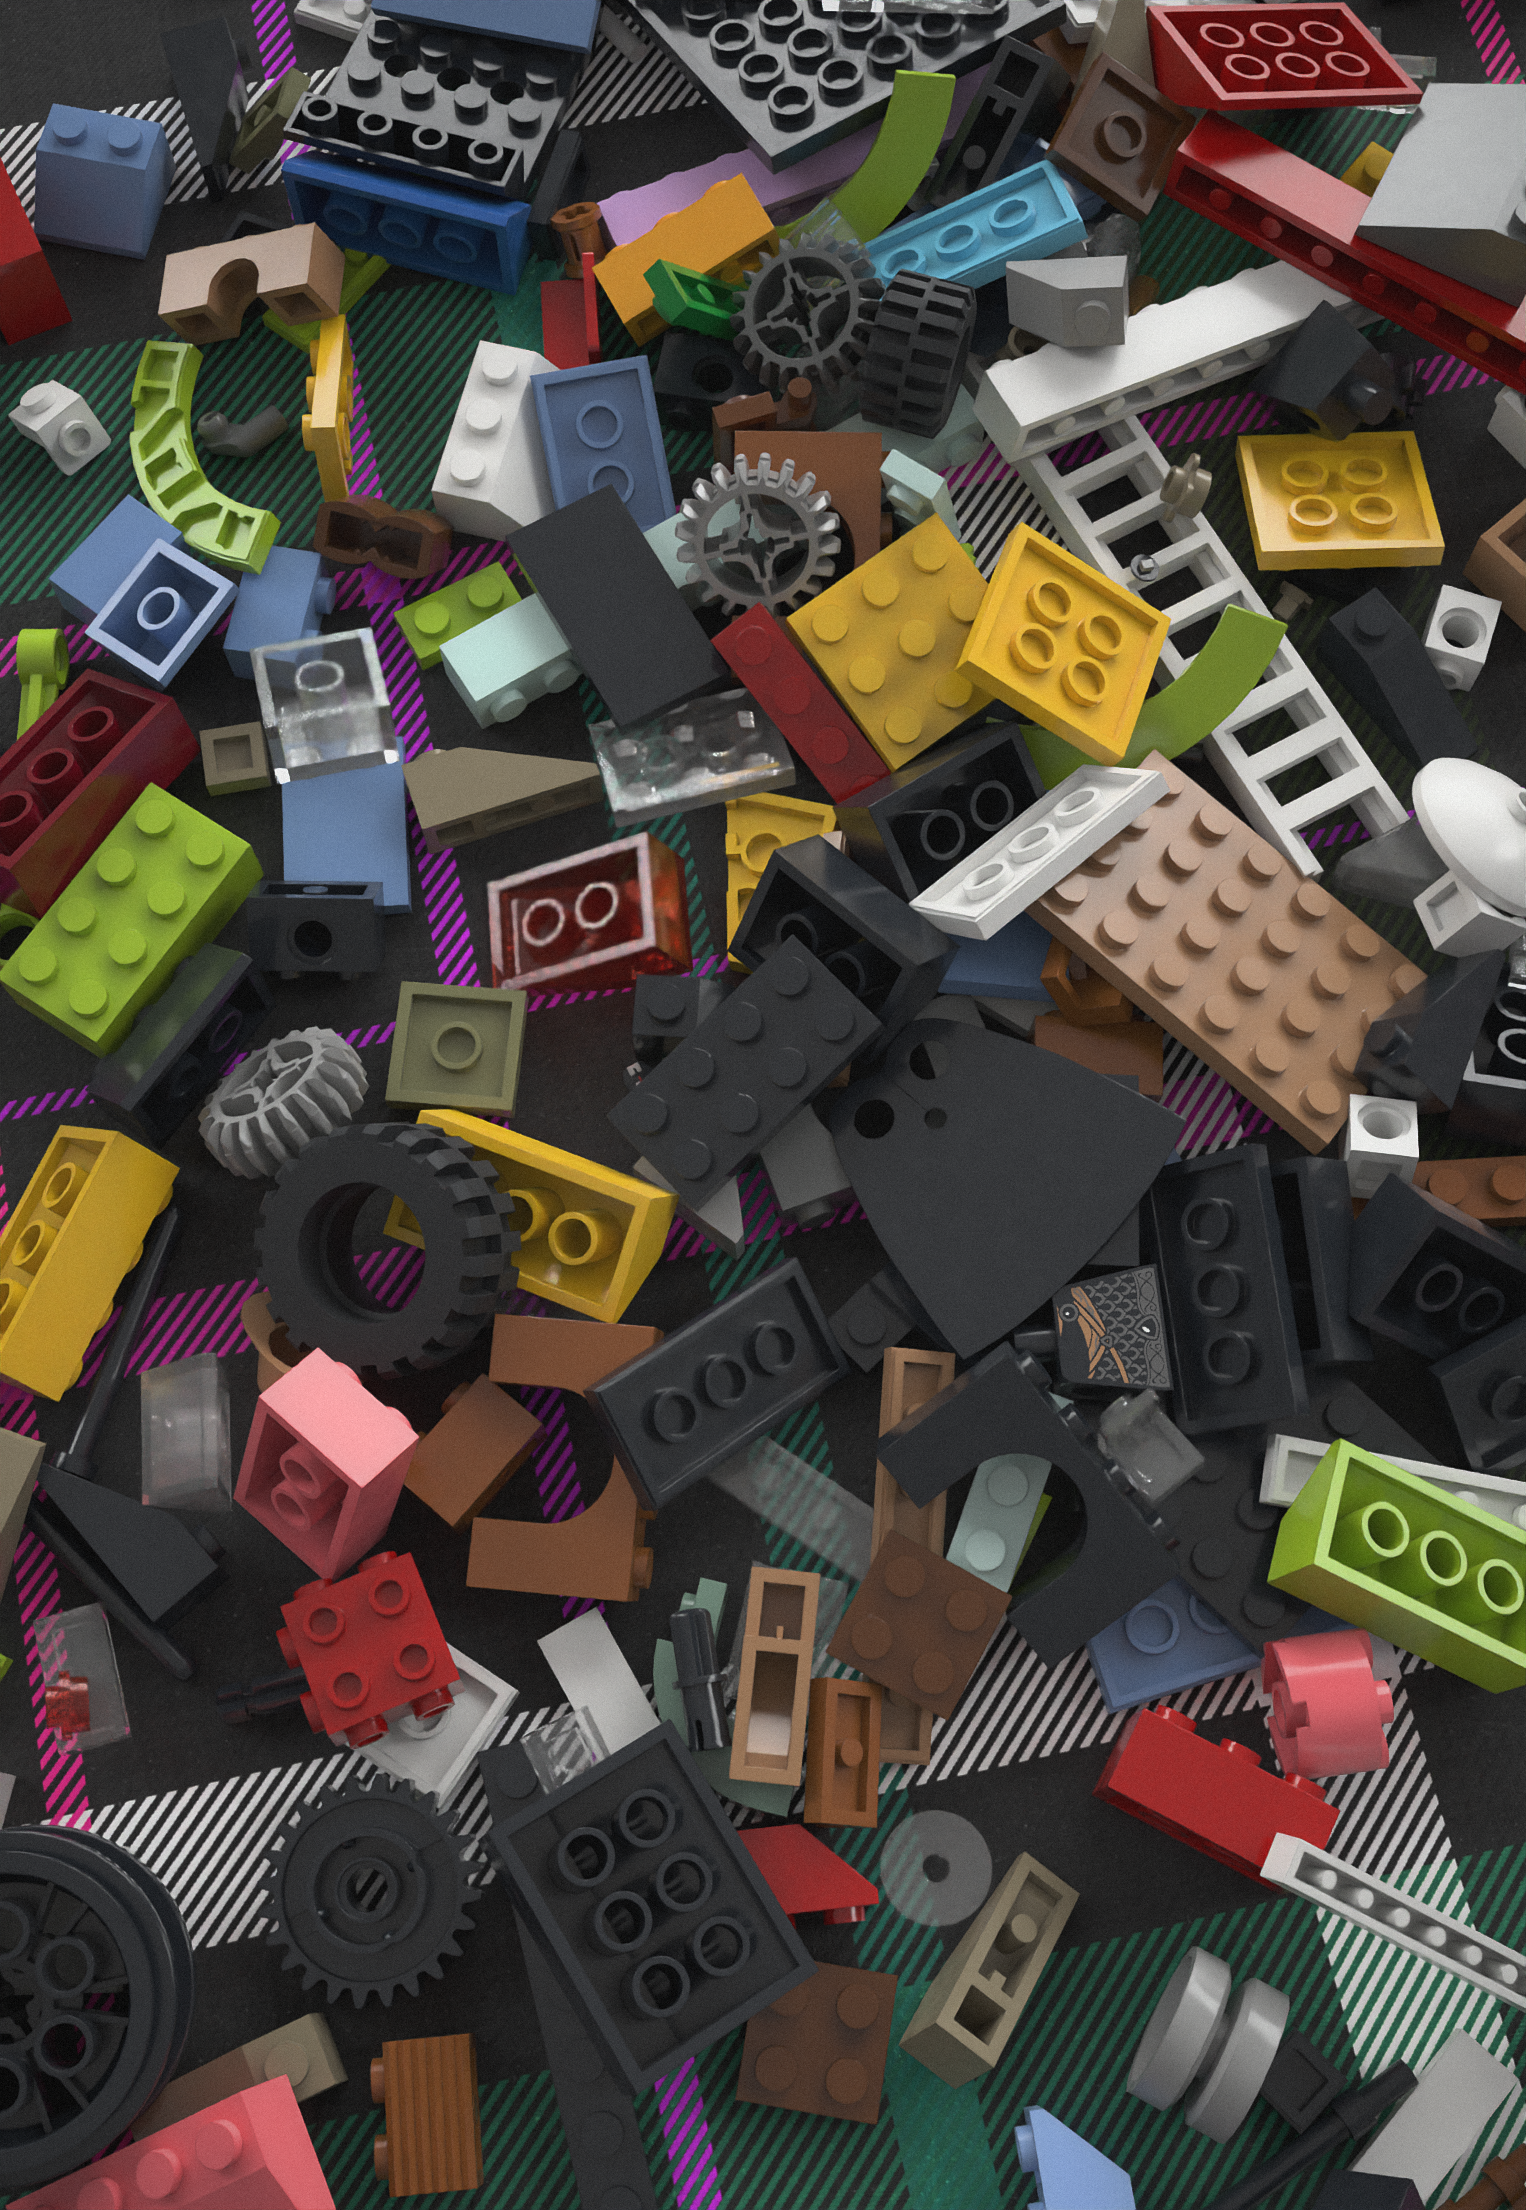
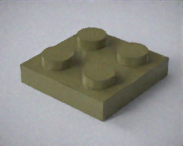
(457, 1049)

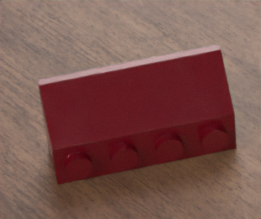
(78, 778)

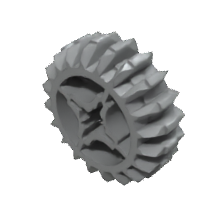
(779, 529)
(282, 1101)

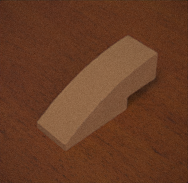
(775, 1676)

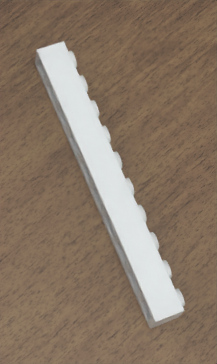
(1397, 1918)

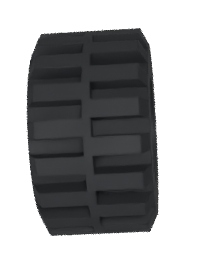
(917, 353)

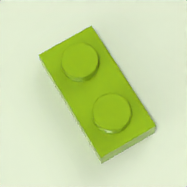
(454, 611)

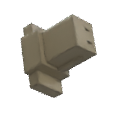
(1290, 603)

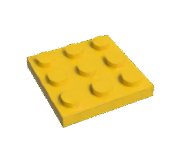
(1338, 501)
(894, 640)
(1064, 645)

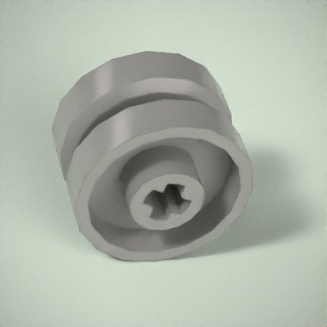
(1209, 2045)

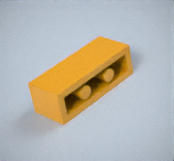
(711, 236)

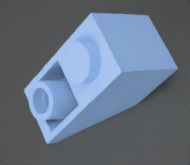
(1068, 2168)

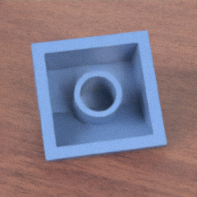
(101, 181)
(161, 613)

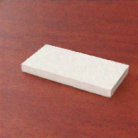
(1038, 849)

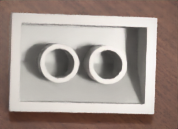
(495, 457)

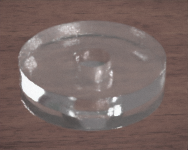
(968, 1863)

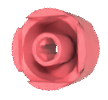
(1326, 1704)

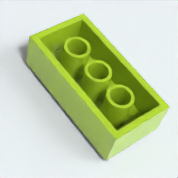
(129, 919)

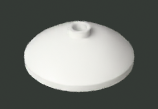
(1476, 828)

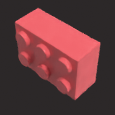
(324, 1464)

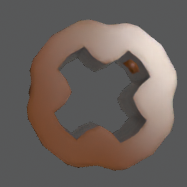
(580, 234)

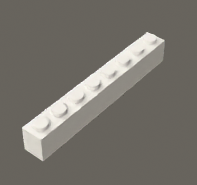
(1165, 356)

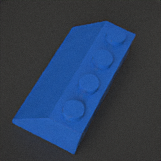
(412, 219)

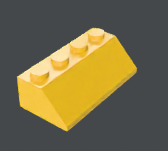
(581, 1224)
(70, 1250)

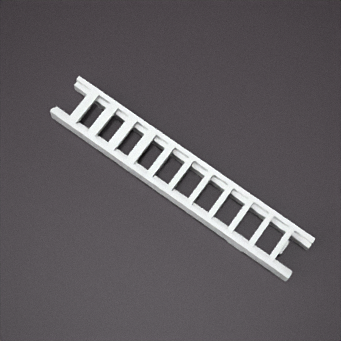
(1287, 677)

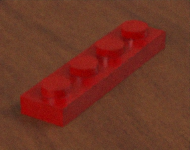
(800, 704)

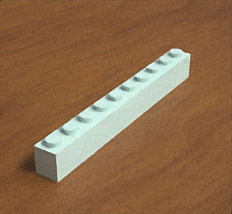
(522, 654)

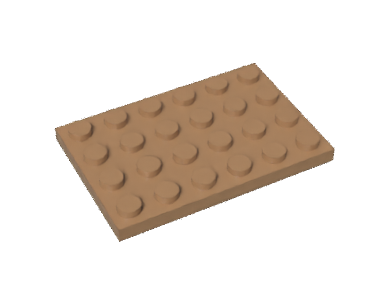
(1232, 954)

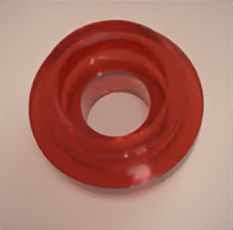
(68, 1705)

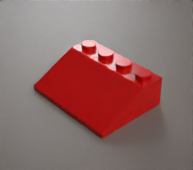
(1272, 58)

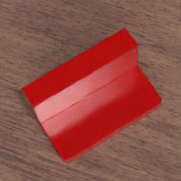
(572, 319)

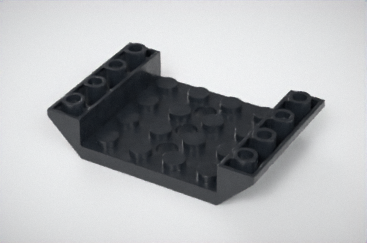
(439, 131)

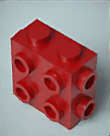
(369, 1651)

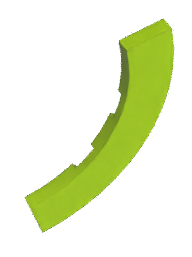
(897, 156)
(171, 472)
(1187, 707)

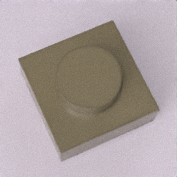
(235, 758)

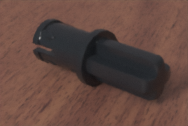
(699, 1680)

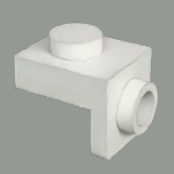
(60, 424)

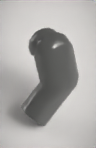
(241, 439)

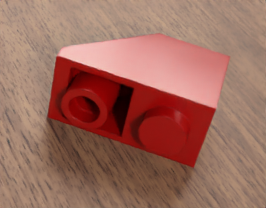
(808, 1875)

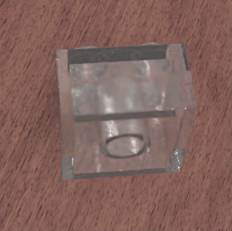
(324, 705)

